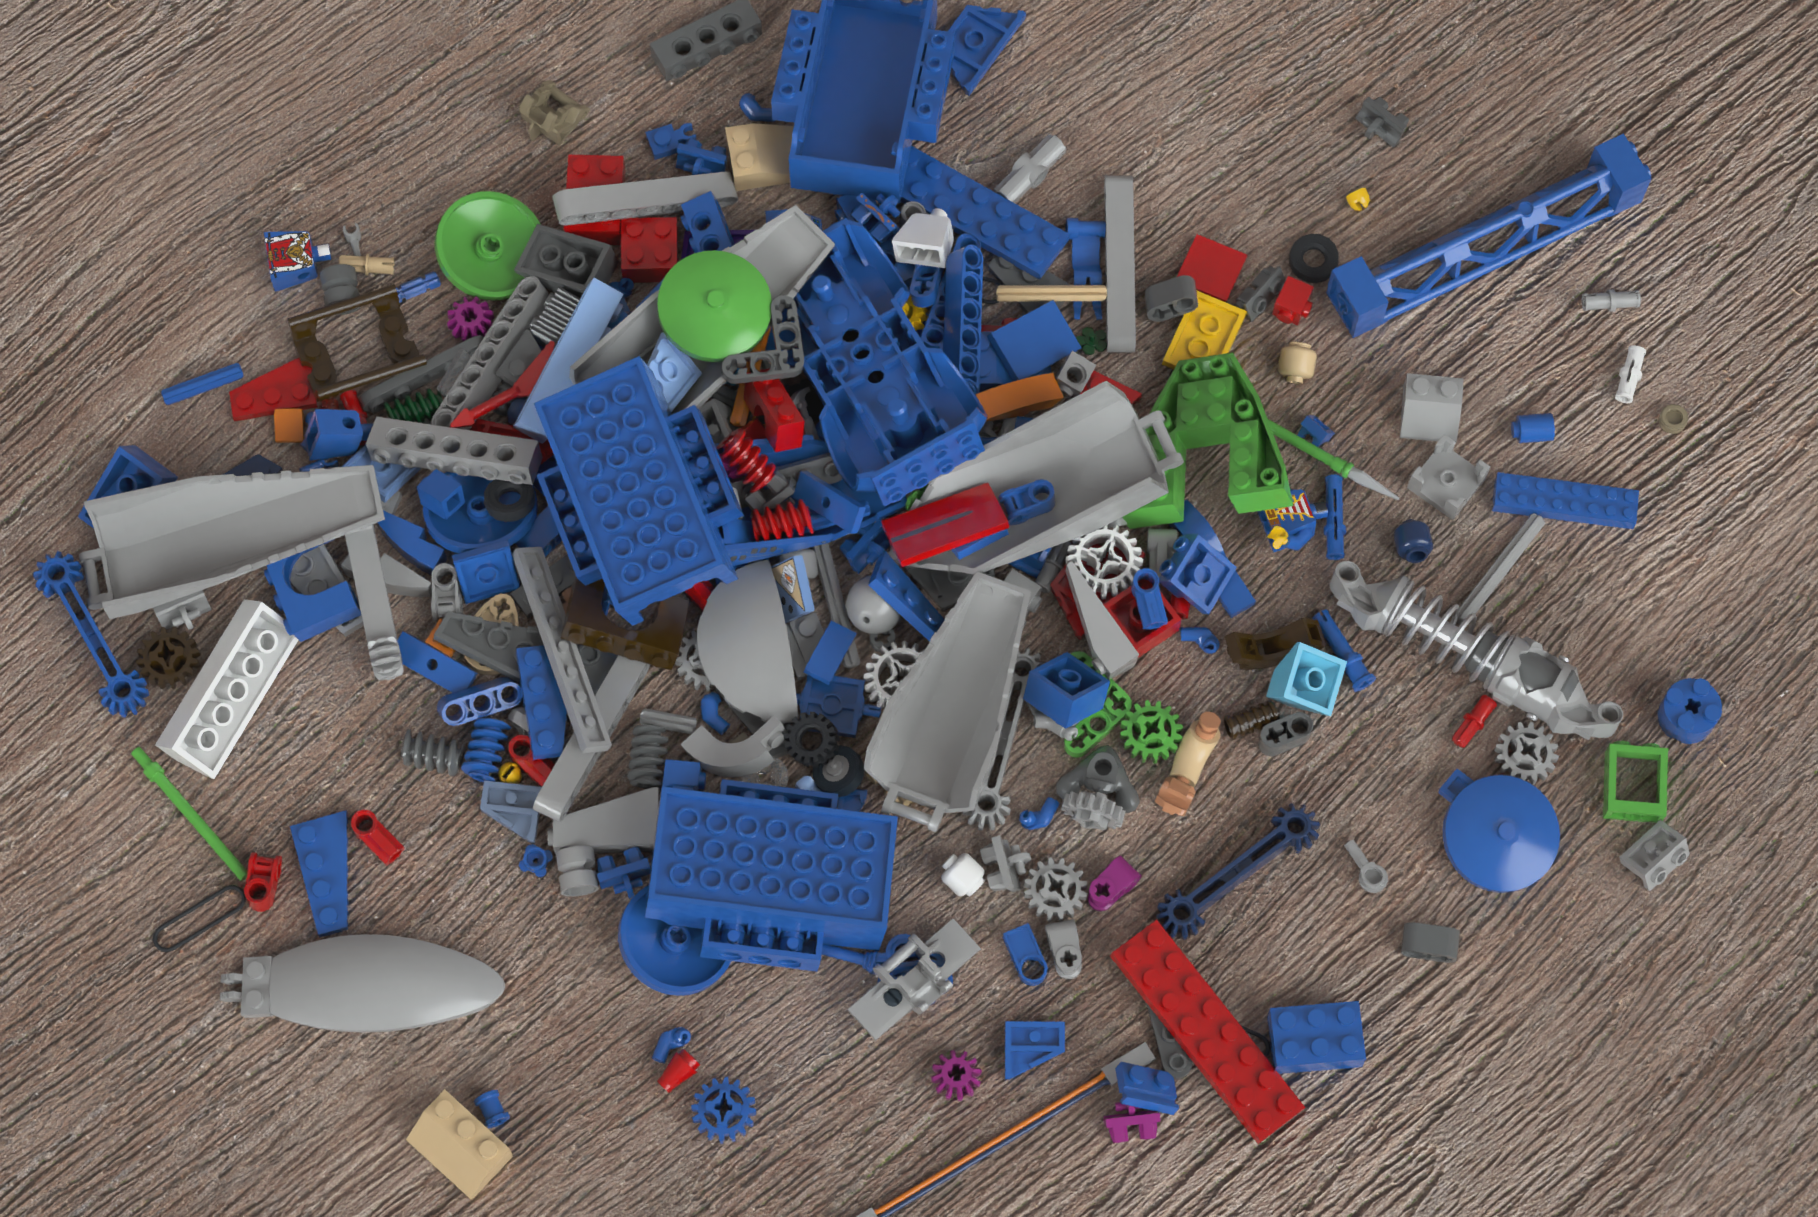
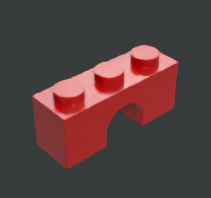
(782, 419)

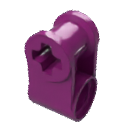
(1116, 881)

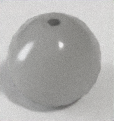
(869, 610)

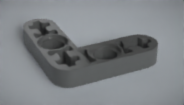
(774, 357)

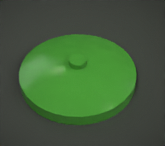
(482, 243)
(714, 305)

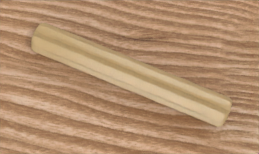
(1029, 293)

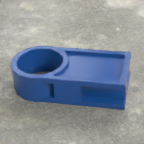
(1024, 948)

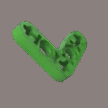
(1108, 714)

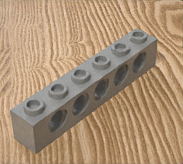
(454, 450)

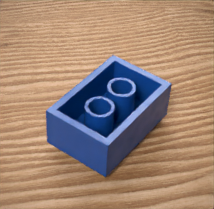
(1316, 1037)

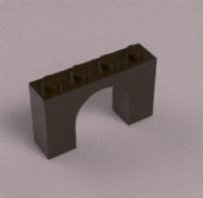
(655, 645)

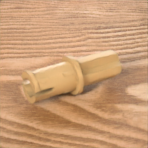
(369, 264)

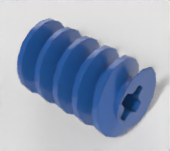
(483, 749)

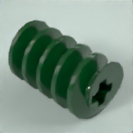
(417, 409)

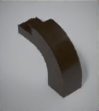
(1270, 648)

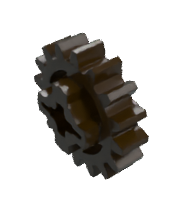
(180, 656)

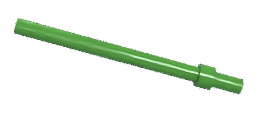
(154, 772)

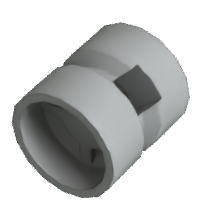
(577, 875)

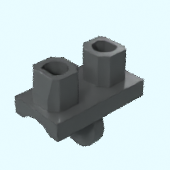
(1381, 122)
(780, 488)

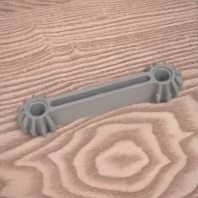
(374, 604)
(1004, 749)

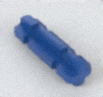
(418, 286)

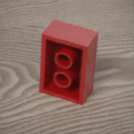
(596, 171)

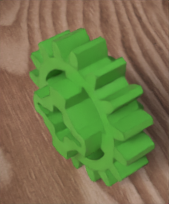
(1159, 739)

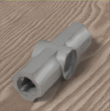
(1031, 168)

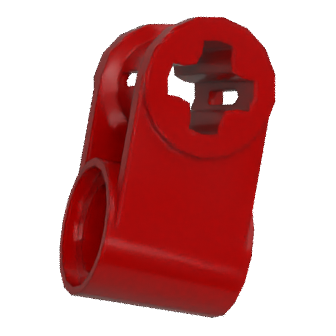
(264, 875)

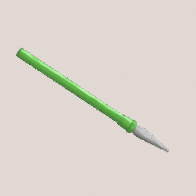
(1335, 463)

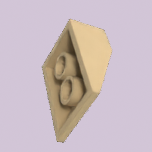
(759, 154)

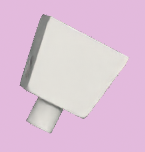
(924, 239)

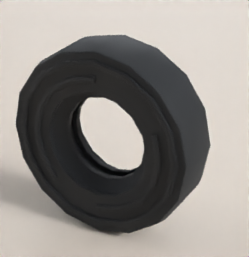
(1313, 242)
(513, 511)

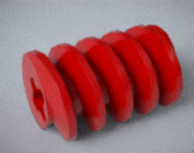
(747, 459)
(781, 521)

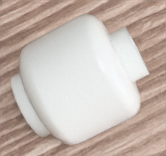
(962, 874)

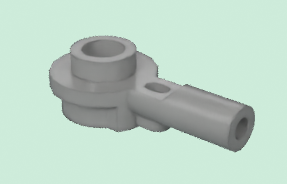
(1371, 876)

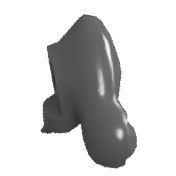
(1101, 773)

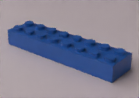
(1565, 500)

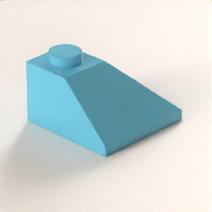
(1307, 679)

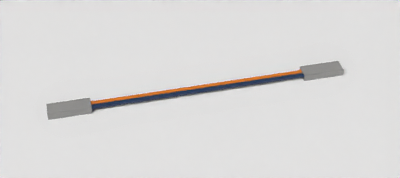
(1138, 1056)

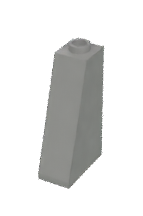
(610, 825)

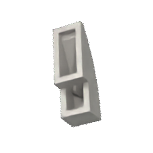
(398, 578)

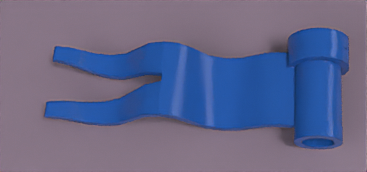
(1086, 257)

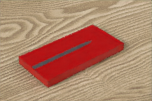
(945, 524)

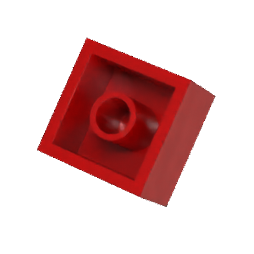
(648, 248)
(1126, 614)

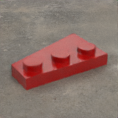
(278, 389)

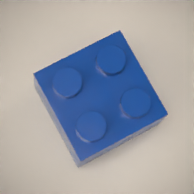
(1066, 690)

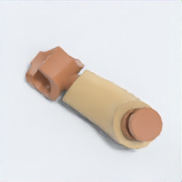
(1188, 763)

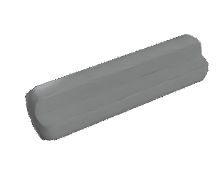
(668, 721)

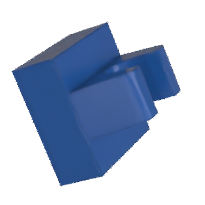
(1317, 429)

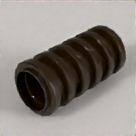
(1250, 720)

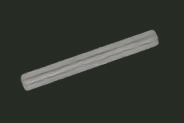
(1501, 566)

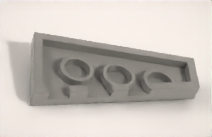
(317, 572)

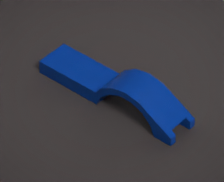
(1235, 595)

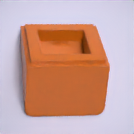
(289, 425)

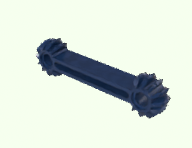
(1238, 871)

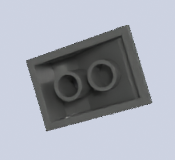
(566, 260)

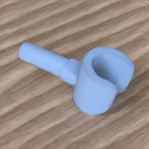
(807, 783)

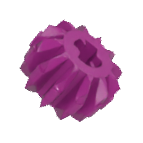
(464, 312)
(945, 1072)

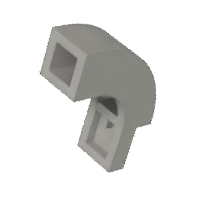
(735, 758)

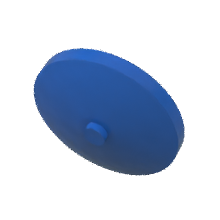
(471, 524)
(1501, 833)
(665, 954)

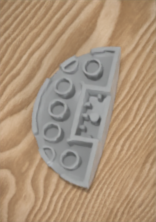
(747, 645)

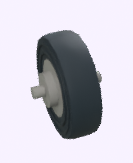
(841, 773)

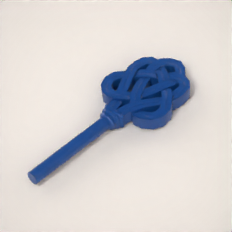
(871, 959)

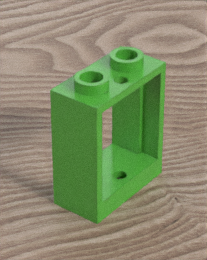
(1635, 810)

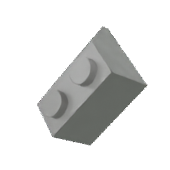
(1431, 407)

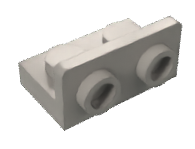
(1656, 854)

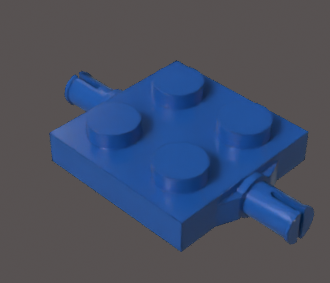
(839, 702)

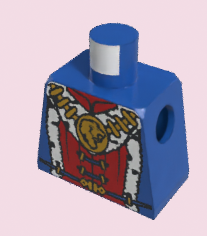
(293, 257)

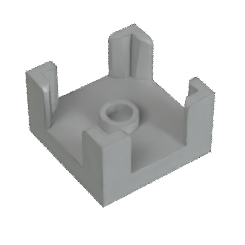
(1447, 479)

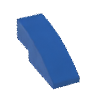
(411, 543)

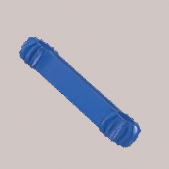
(91, 634)

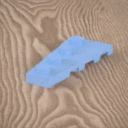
(672, 370)

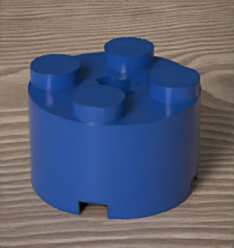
(1683, 724)

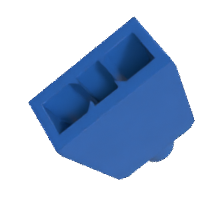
(335, 433)

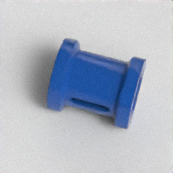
(491, 1109)

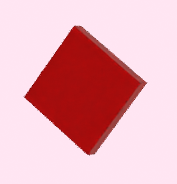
(1213, 267)

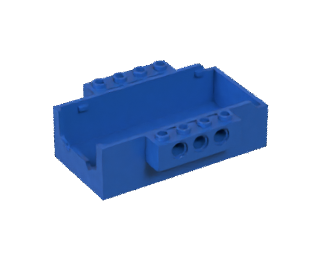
(860, 91)
(636, 488)
(771, 872)

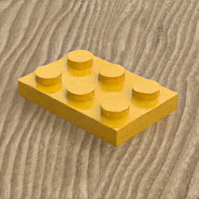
(1205, 331)

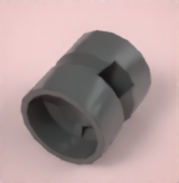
(339, 284)

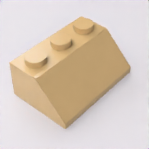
(458, 1145)

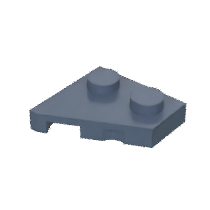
(512, 807)

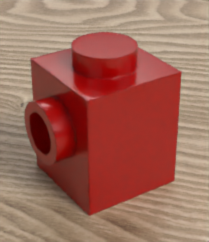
(1293, 301)

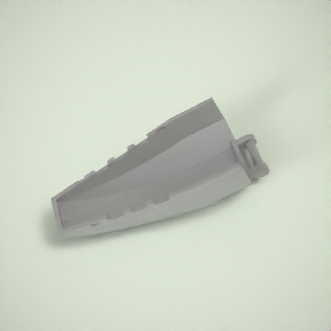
(951, 706)

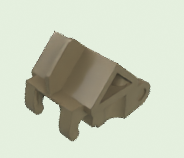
(554, 124)

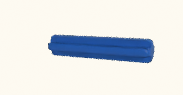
(202, 384)

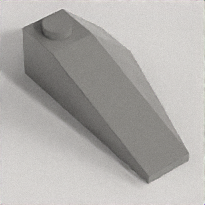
(1107, 642)

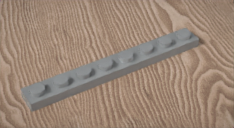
(561, 653)

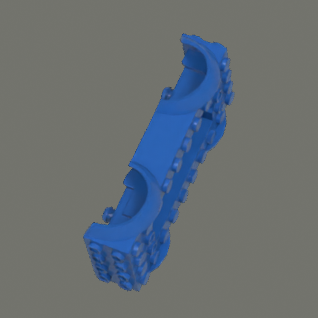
(921, 413)

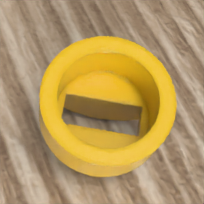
(1357, 198)
(515, 775)

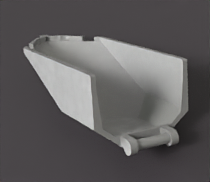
(1090, 453)

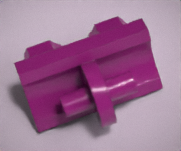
(1118, 1123)

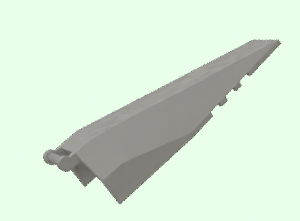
(782, 251)
(216, 528)

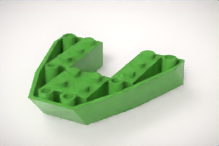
(1210, 405)

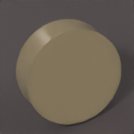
(1673, 419)

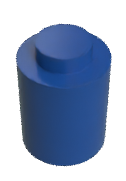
(1533, 428)

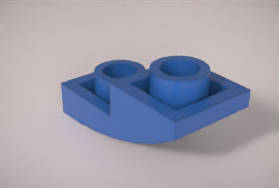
(830, 652)

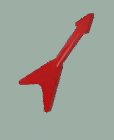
(520, 388)

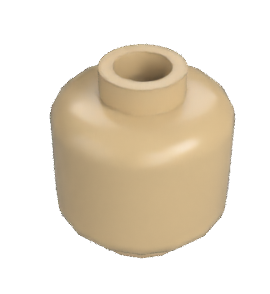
(1297, 362)

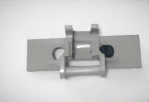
(920, 986)

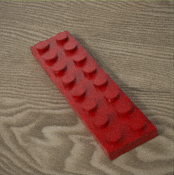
(1207, 1031)

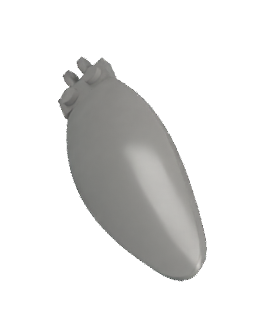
(365, 984)

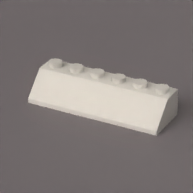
(228, 689)

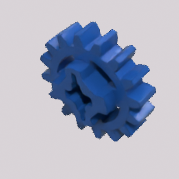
(712, 1108)

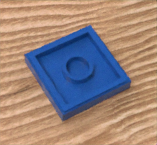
(486, 571)

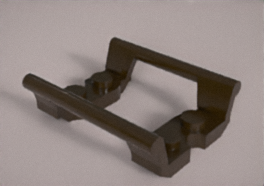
(391, 328)

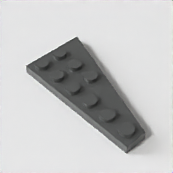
(496, 645)

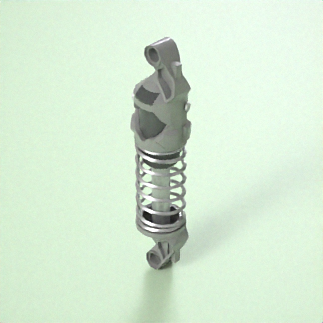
(1510, 667)

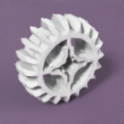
(1113, 565)
(890, 659)

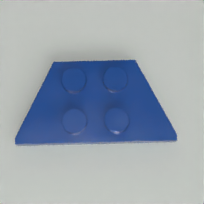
(979, 41)

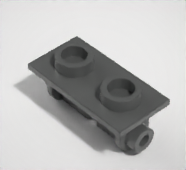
(1268, 285)

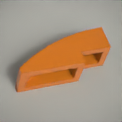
(1020, 397)

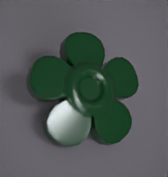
(1091, 341)

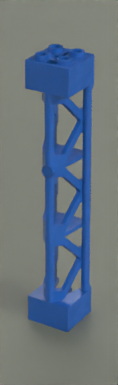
(1362, 293)

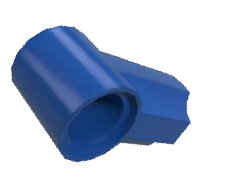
(1149, 601)

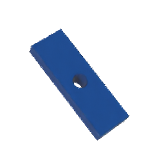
(829, 502)
(449, 672)

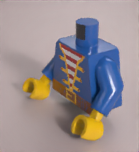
(1292, 525)

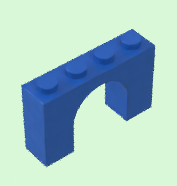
(310, 613)

